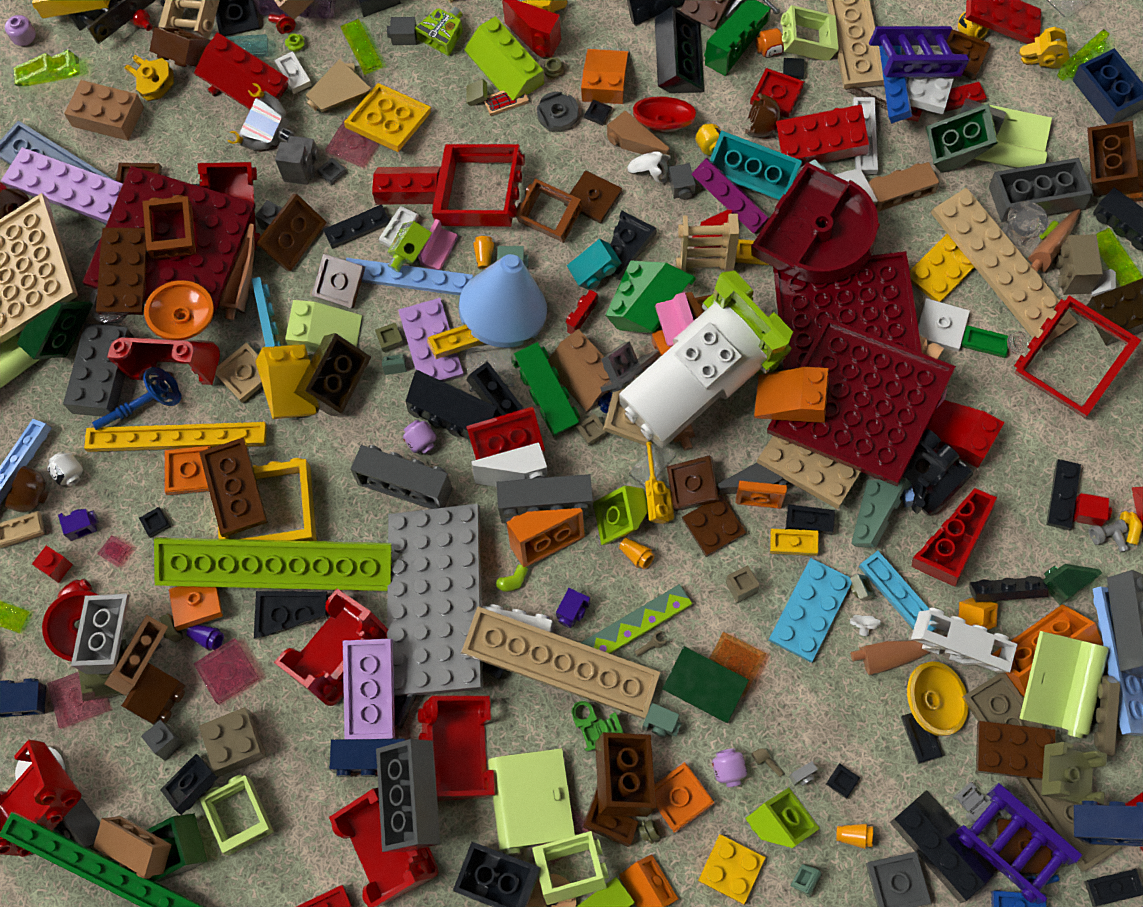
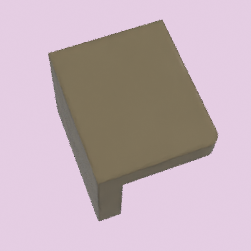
(742, 584)

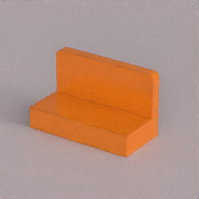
(648, 884)

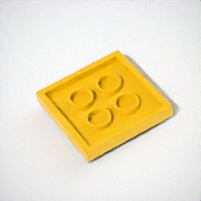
(387, 117)

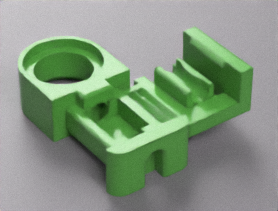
(593, 729)

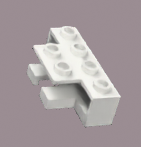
(964, 642)

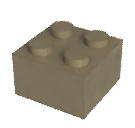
(1079, 264)
(232, 741)

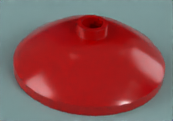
(664, 113)
(59, 623)

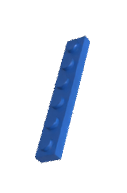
(896, 91)

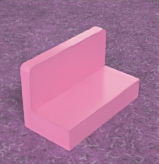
(437, 247)
(674, 316)

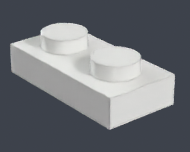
(291, 68)

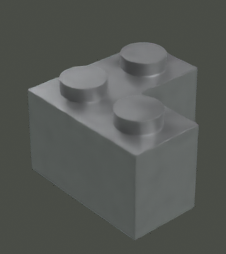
(297, 159)

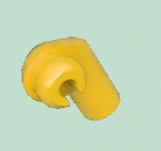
(1134, 525)

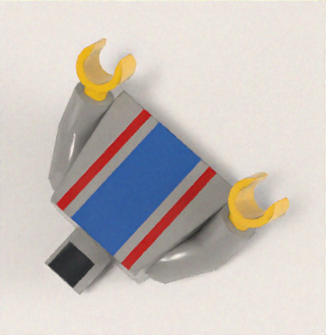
(264, 124)

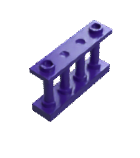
(918, 65)
(1041, 835)

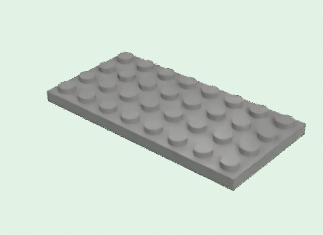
(434, 599)

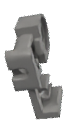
(975, 803)

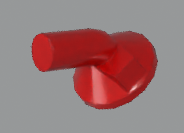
(284, 23)

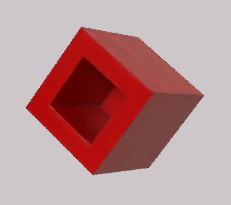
(1092, 509)
(52, 564)

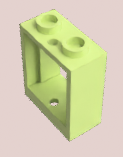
(811, 19)
(247, 837)
(564, 848)

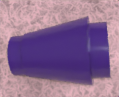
(206, 636)

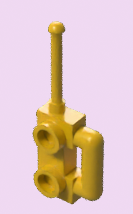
(658, 495)

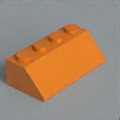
(1062, 622)

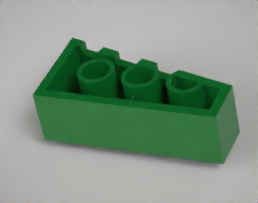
(735, 36)

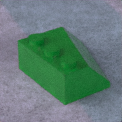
(639, 292)

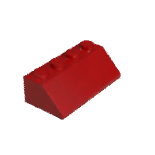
(235, 69)

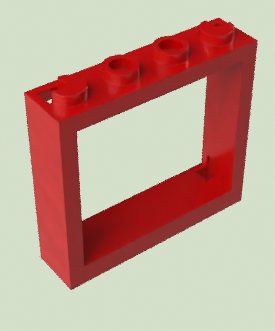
(477, 154)
(1095, 318)

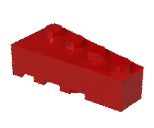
(953, 544)

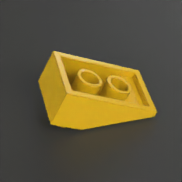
(280, 374)

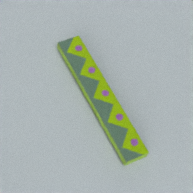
(640, 621)

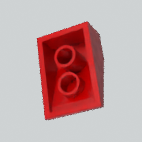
(534, 26)
(965, 430)

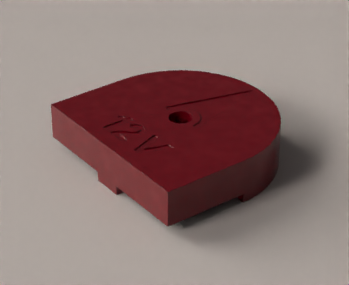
(819, 228)

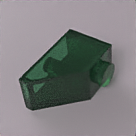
(1068, 580)

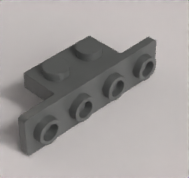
(623, 365)

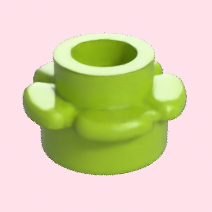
(295, 46)

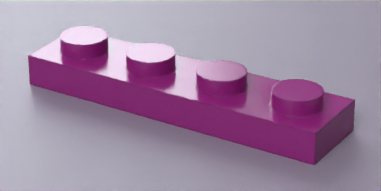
(730, 195)

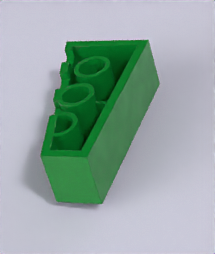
(546, 389)

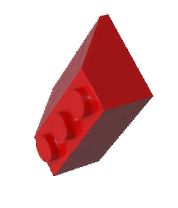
(405, 185)

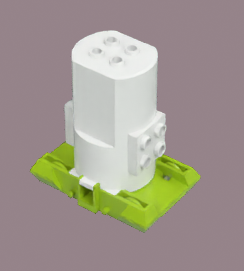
(706, 361)

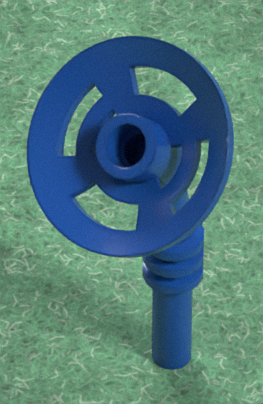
(155, 391)

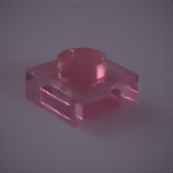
(114, 551)

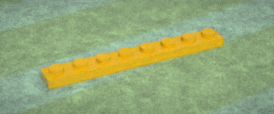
(173, 436)

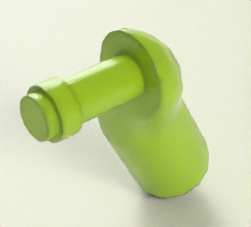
(1053, 224)

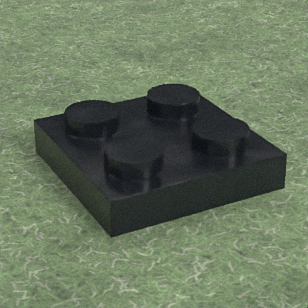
(189, 784)

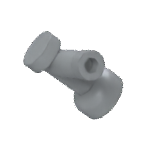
(1115, 530)

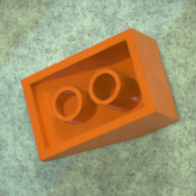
(604, 76)
(793, 395)
(544, 533)

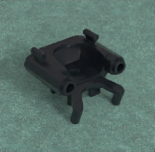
(941, 480)

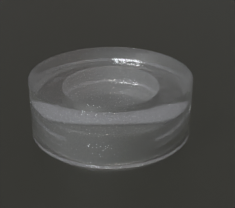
(1018, 342)

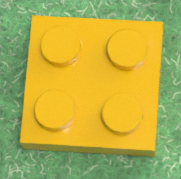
(731, 869)

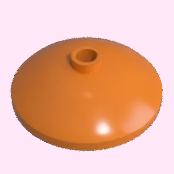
(176, 301)

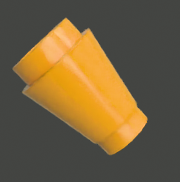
(483, 251)
(637, 553)
(856, 835)

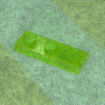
(361, 46)
(1085, 54)

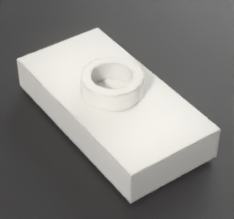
(401, 216)

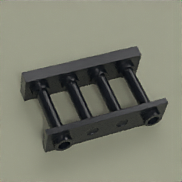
(110, 20)

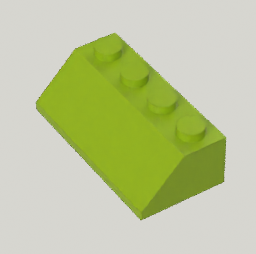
(504, 59)

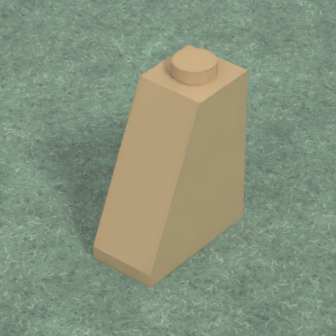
(336, 88)

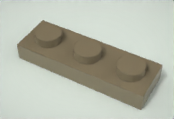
(1107, 715)

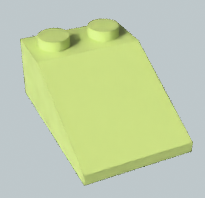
(312, 321)

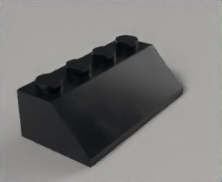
(678, 52)
(446, 405)
(934, 838)

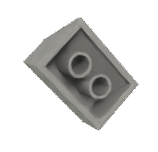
(100, 633)

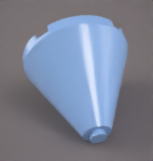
(503, 304)

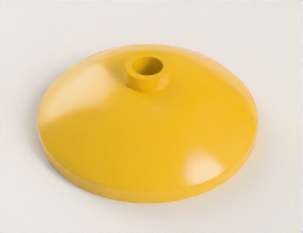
(937, 699)

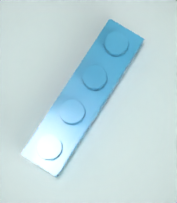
(265, 312)
(894, 588)

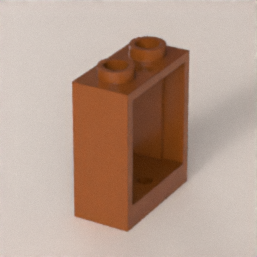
(568, 219)
(172, 247)

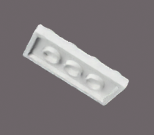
(929, 92)

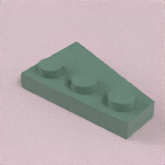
(875, 509)

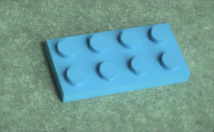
(810, 610)

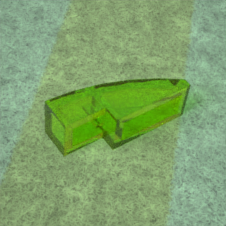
(46, 69)

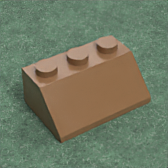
(580, 369)

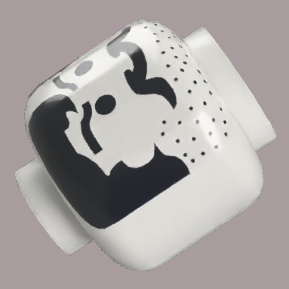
(65, 469)

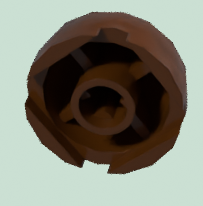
(763, 116)
(27, 491)

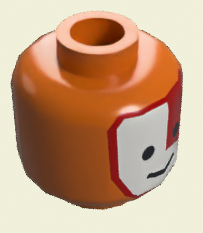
(770, 42)

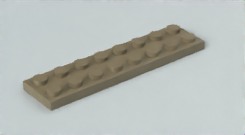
(1002, 703)

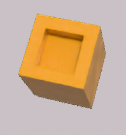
(978, 613)

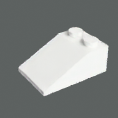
(510, 465)

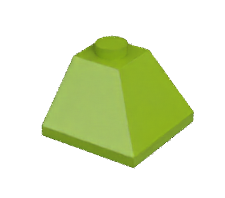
(620, 513)
(782, 820)

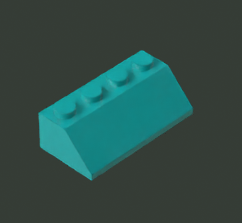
(755, 165)

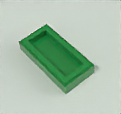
(985, 341)

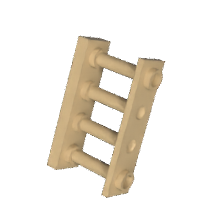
(174, 10)
(728, 245)

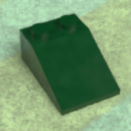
(961, 138)
(54, 330)
(186, 845)

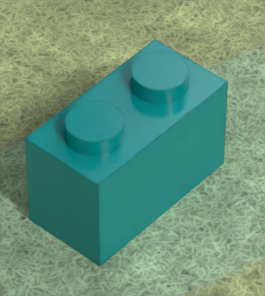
(594, 264)

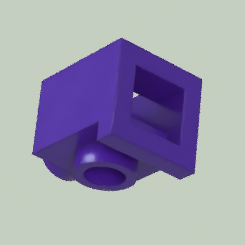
(78, 523)
(572, 608)

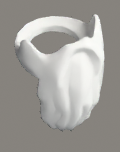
(649, 162)

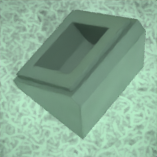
(394, 364)
(806, 880)

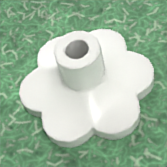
(865, 623)

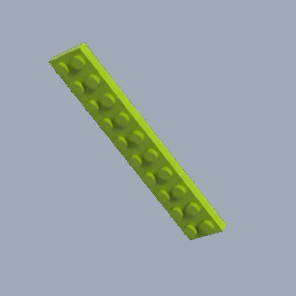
(272, 564)

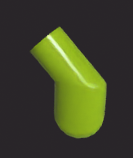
(512, 582)

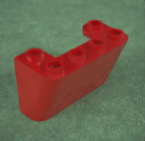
(458, 745)
(40, 793)

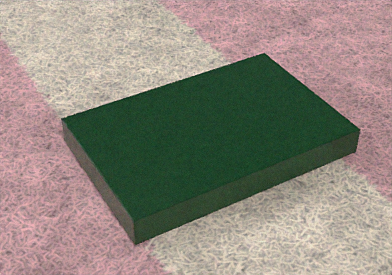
(705, 684)

